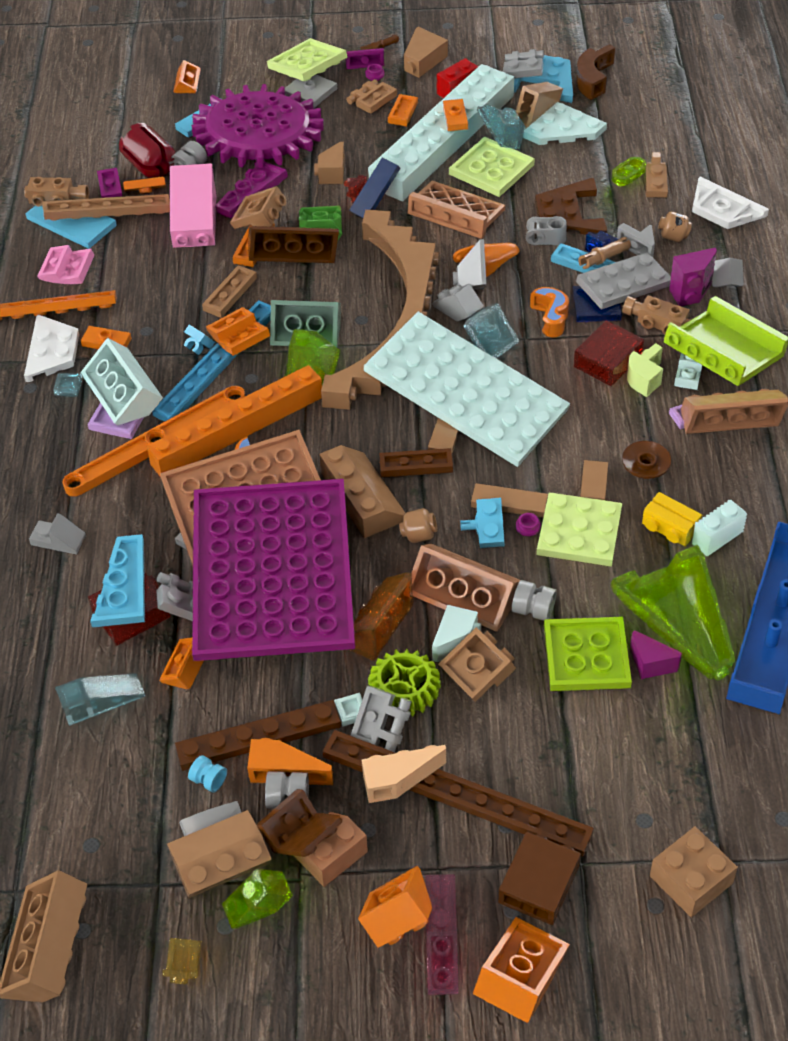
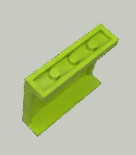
(728, 342)

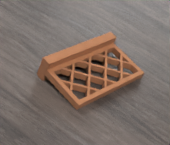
(454, 216)

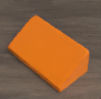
(187, 78)
(181, 667)

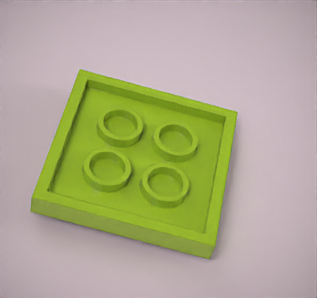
(587, 654)

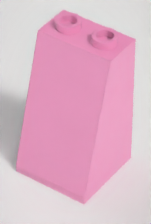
(192, 205)

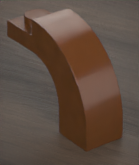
(590, 63)

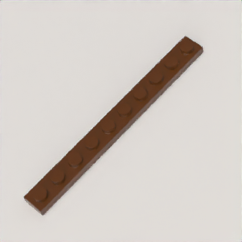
(471, 797)

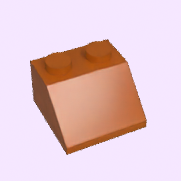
(396, 908)

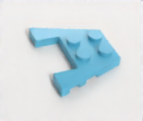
(556, 71)

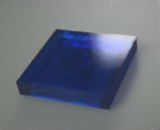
(588, 311)

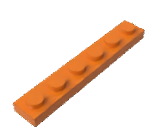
(58, 304)

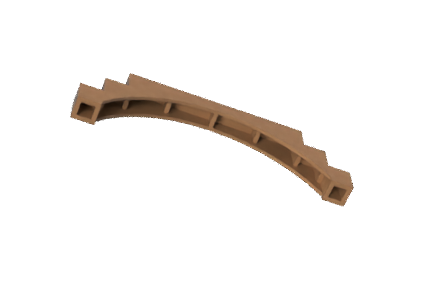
(416, 266)

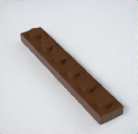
(237, 739)

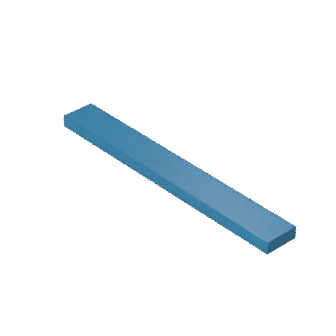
(203, 373)

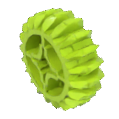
(407, 673)

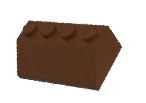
(292, 244)

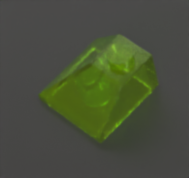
(312, 350)

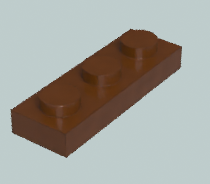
(416, 462)

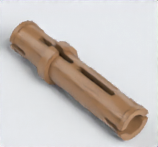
(599, 255)

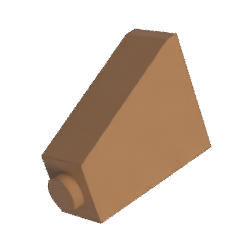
(424, 52)
(536, 100)

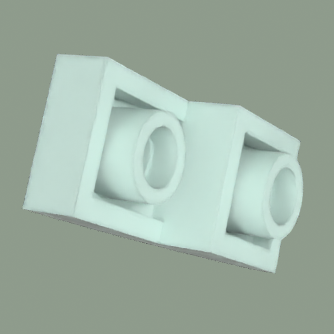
(688, 373)

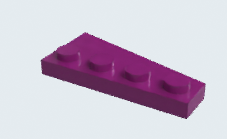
(255, 181)

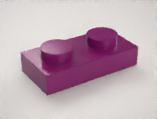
(109, 183)

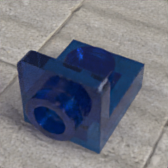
(598, 240)

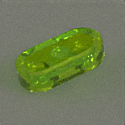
(628, 171)

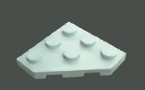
(564, 125)

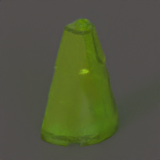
(682, 610)

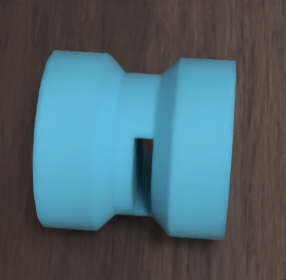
(207, 773)

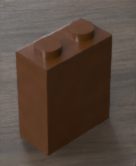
(539, 878)

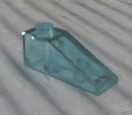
(97, 694)

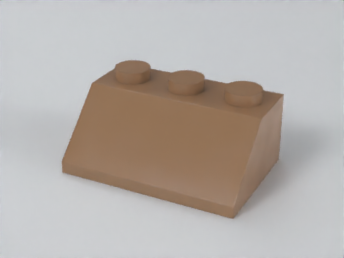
(219, 853)

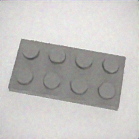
(625, 278)

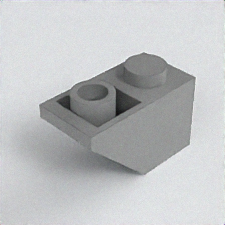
(458, 302)

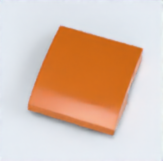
(237, 331)

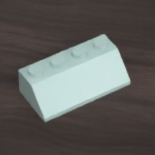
(120, 383)

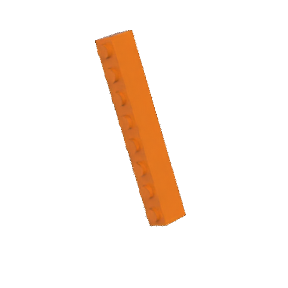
(236, 420)

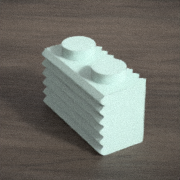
(719, 527)

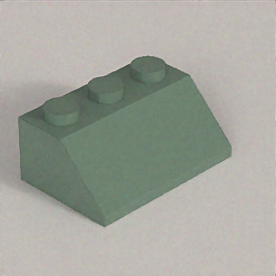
(304, 315)

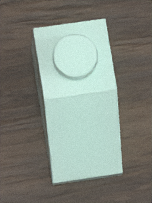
(452, 630)

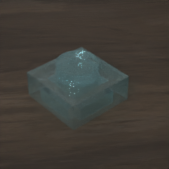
(67, 384)

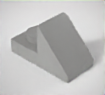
(640, 241)
(58, 535)

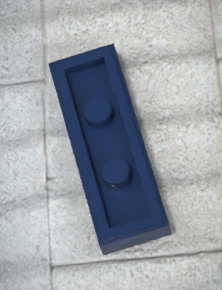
(375, 187)

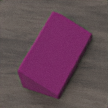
(364, 58)

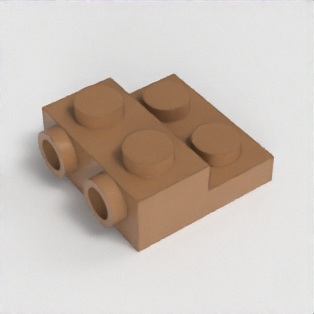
(259, 208)
(478, 663)

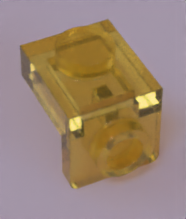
(182, 960)

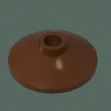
(646, 459)

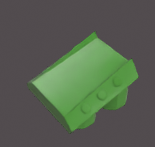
(321, 218)

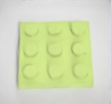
(307, 59)
(491, 166)
(579, 529)

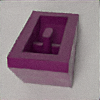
(653, 657)

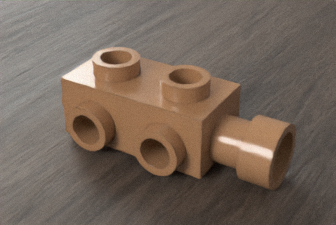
(53, 189)
(656, 312)

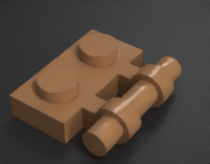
(372, 95)

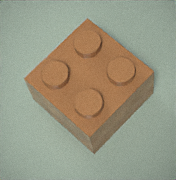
(693, 871)

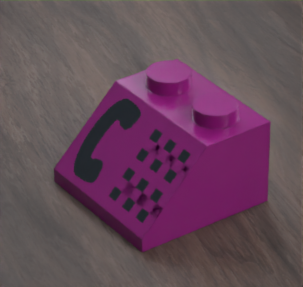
(692, 276)

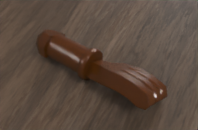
(381, 43)

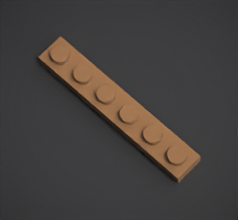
(106, 207)

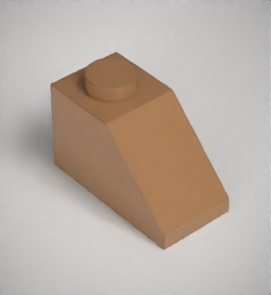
(331, 165)

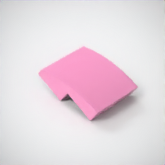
(65, 265)

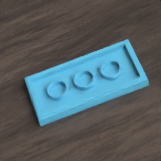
(83, 231)

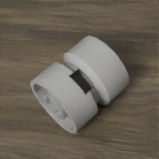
(190, 154)
(534, 600)
(280, 786)

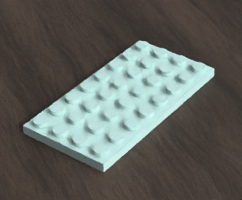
(467, 388)

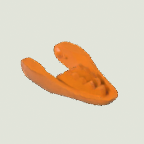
(495, 255)

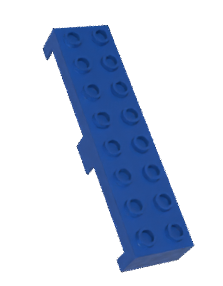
(762, 663)

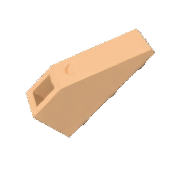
(396, 773)

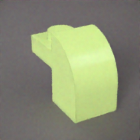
(644, 370)

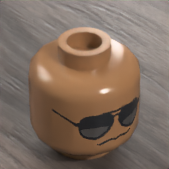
(675, 226)

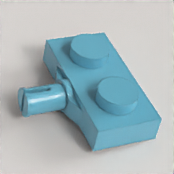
(487, 523)

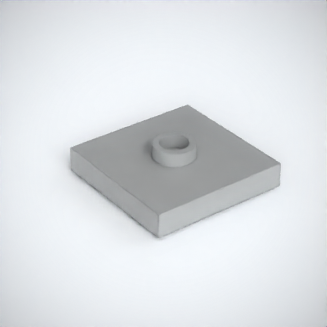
(315, 88)

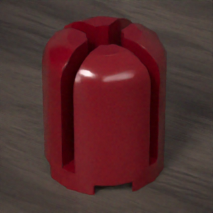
(147, 151)

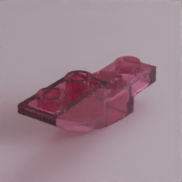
(442, 936)

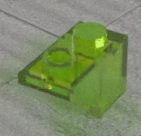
(257, 897)

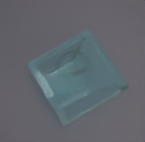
(491, 331)

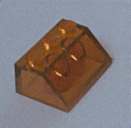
(382, 615)

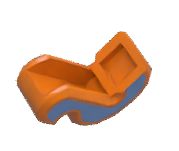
(556, 309)

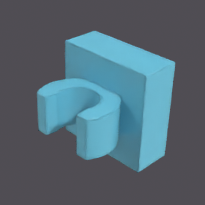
(197, 338)

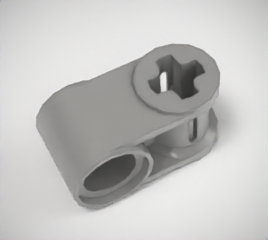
(548, 230)

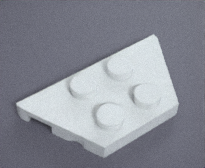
(725, 206)
(51, 347)

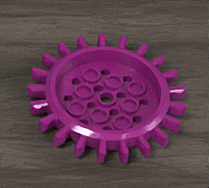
(257, 125)

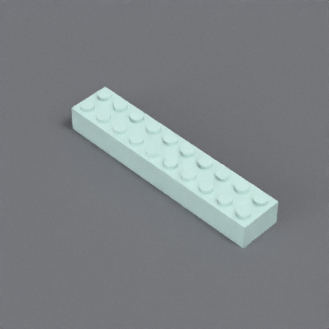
(430, 142)

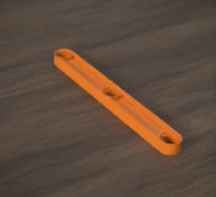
(136, 450)

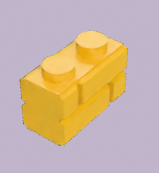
(670, 519)

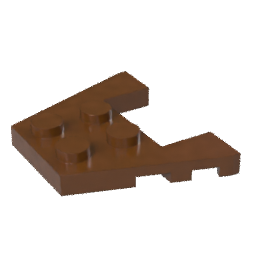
(564, 204)

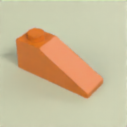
(280, 757)

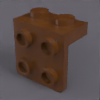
(296, 826)

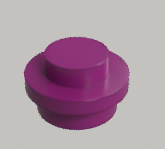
(374, 71)
(528, 524)

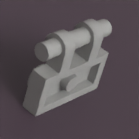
(524, 64)
(172, 599)
(373, 717)

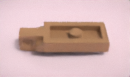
(656, 177)

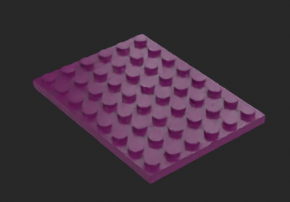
(271, 570)

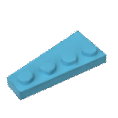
(123, 586)

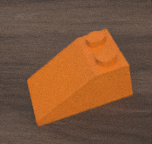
(520, 969)

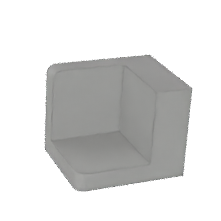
(728, 272)

